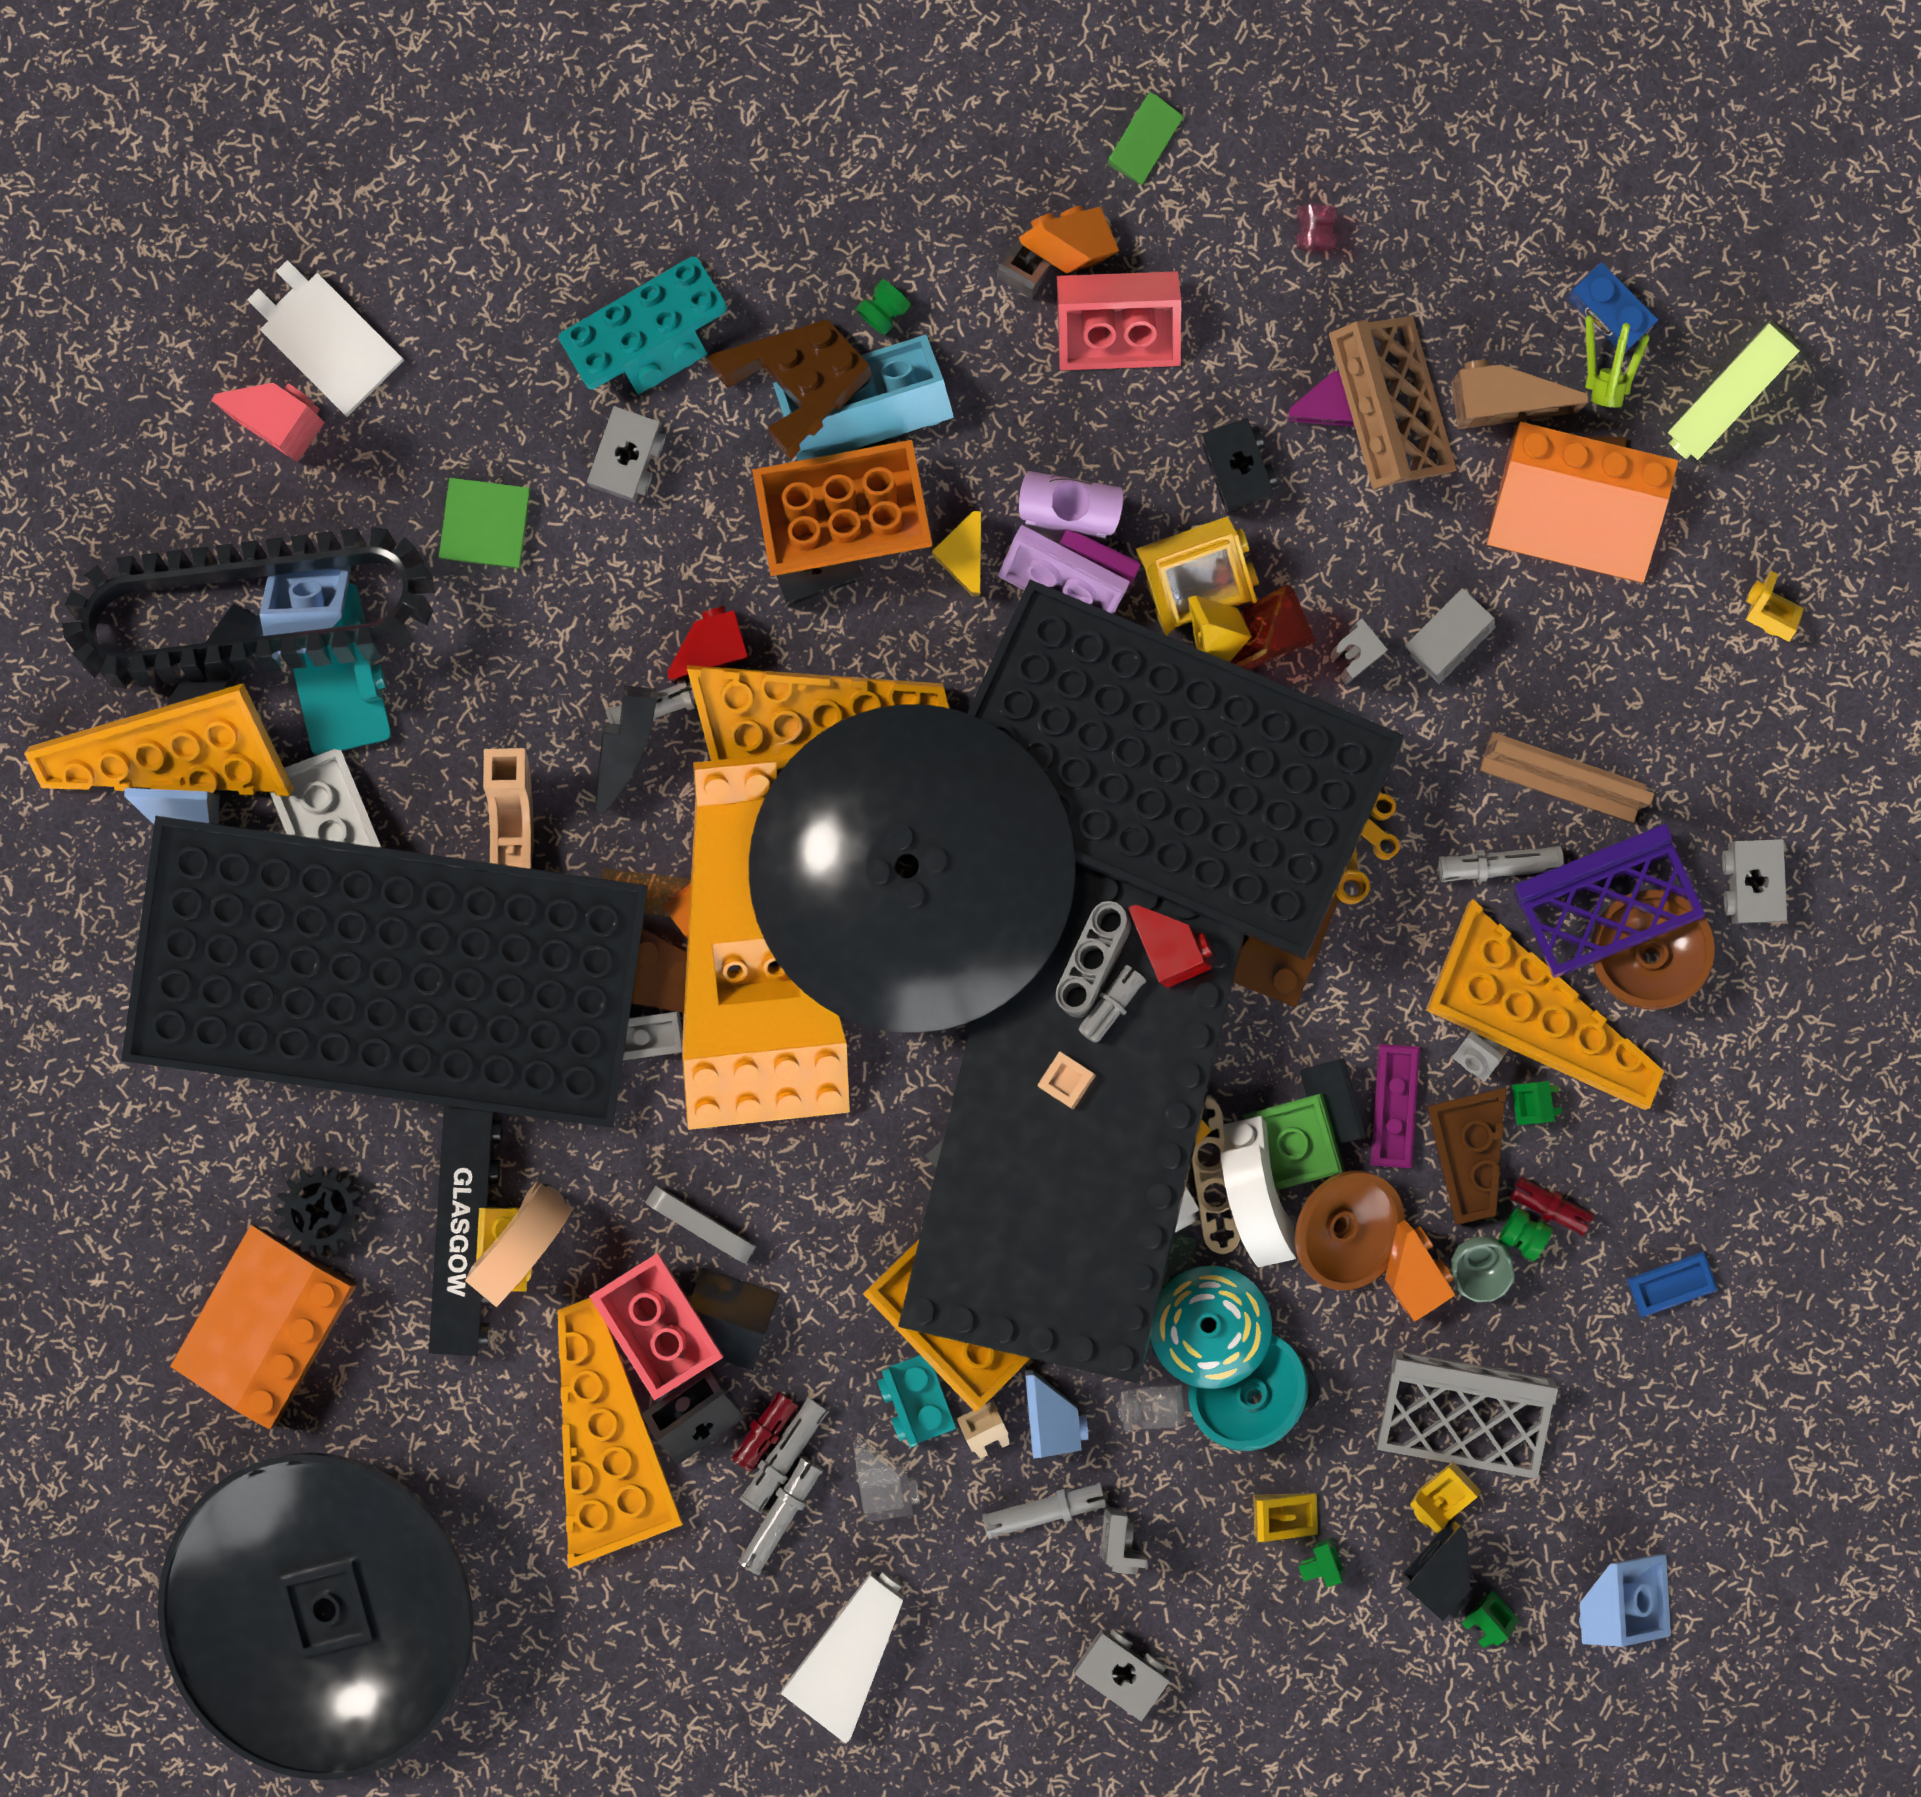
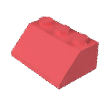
(1119, 320)
(274, 414)
(656, 1326)

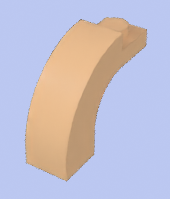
(510, 806)
(520, 1243)

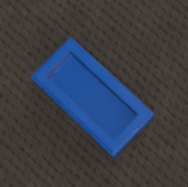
(1671, 1284)

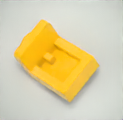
(1771, 611)
(1444, 1497)

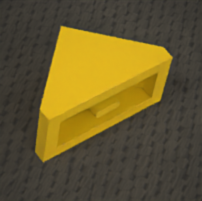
(962, 553)
(1217, 628)
(1284, 1516)

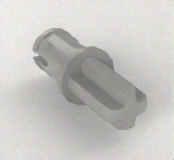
(1111, 1004)

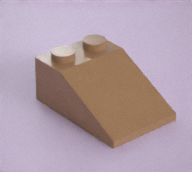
(1504, 395)

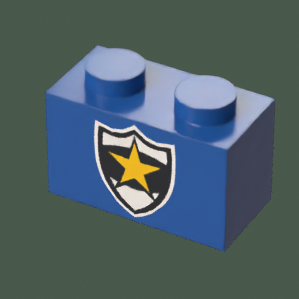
(1611, 306)

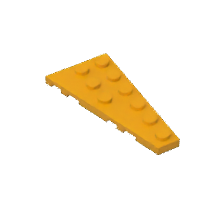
(782, 711)
(181, 746)
(1514, 1000)
(609, 1460)

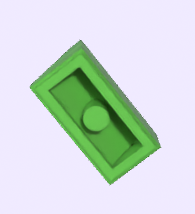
(1145, 139)

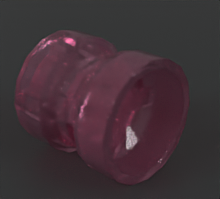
(1316, 227)

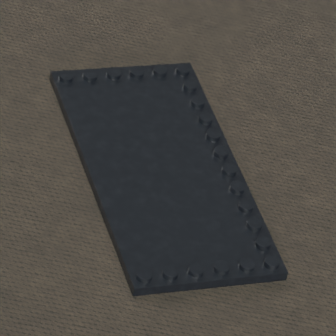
(384, 972)
(1059, 1218)

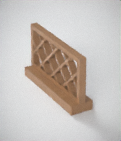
(1375, 407)
(1564, 778)

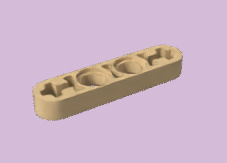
(1208, 1175)

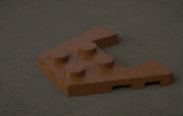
(812, 368)

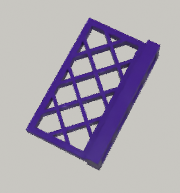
(1597, 868)

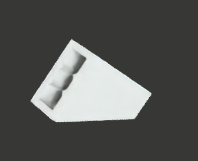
(843, 1663)

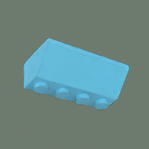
(898, 398)

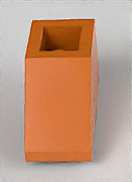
(1073, 240)
(1413, 1274)

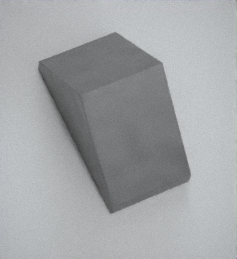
(1023, 269)

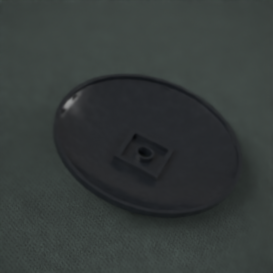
(987, 883)
(262, 1658)

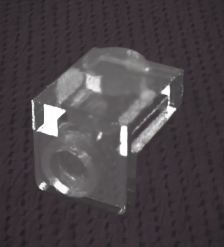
(1151, 1408)

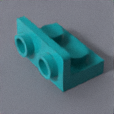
(917, 1400)

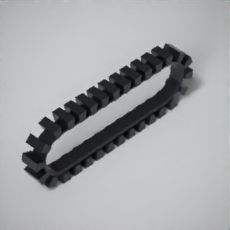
(114, 665)

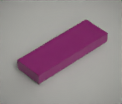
(1394, 1106)

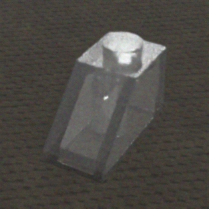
(883, 1484)

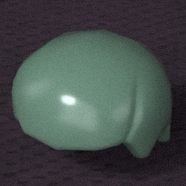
(1482, 1269)

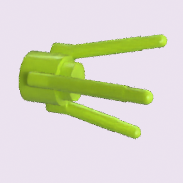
(1611, 384)

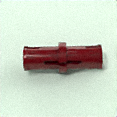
(1551, 1206)
(764, 1431)

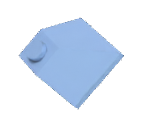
(304, 600)
(179, 804)
(1052, 1419)
(1627, 1604)

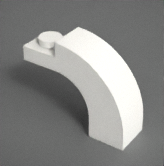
(1252, 1193)

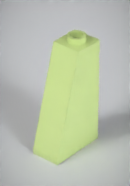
(1733, 391)

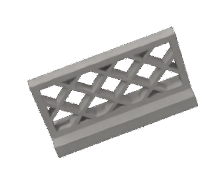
(1474, 1380)

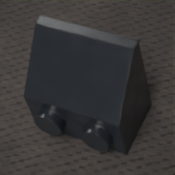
(1441, 1572)

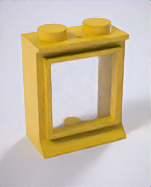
(1198, 563)

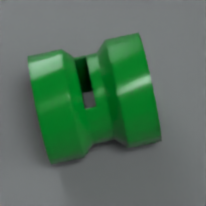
(886, 304)
(1525, 1234)

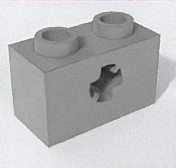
(622, 432)
(1768, 863)
(1133, 1694)

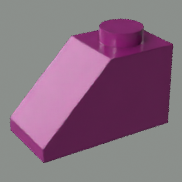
(1323, 404)

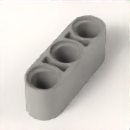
(1093, 939)

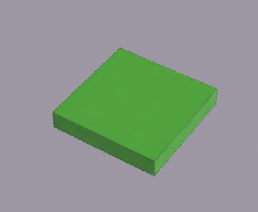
(484, 523)
(1300, 1141)

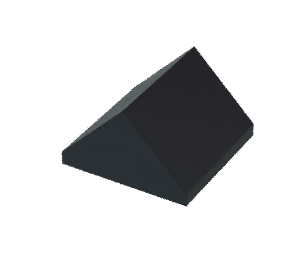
(734, 1315)

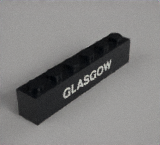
(464, 1187)

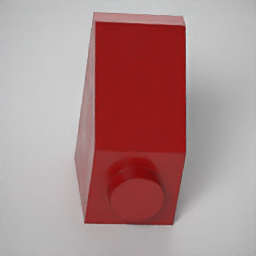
(710, 643)
(1172, 946)

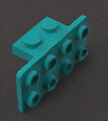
(646, 330)
(344, 700)

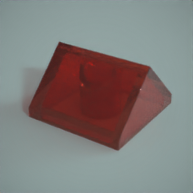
(1276, 630)

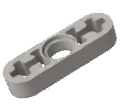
(700, 1224)

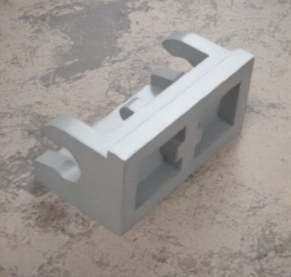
(1451, 636)
(1362, 646)

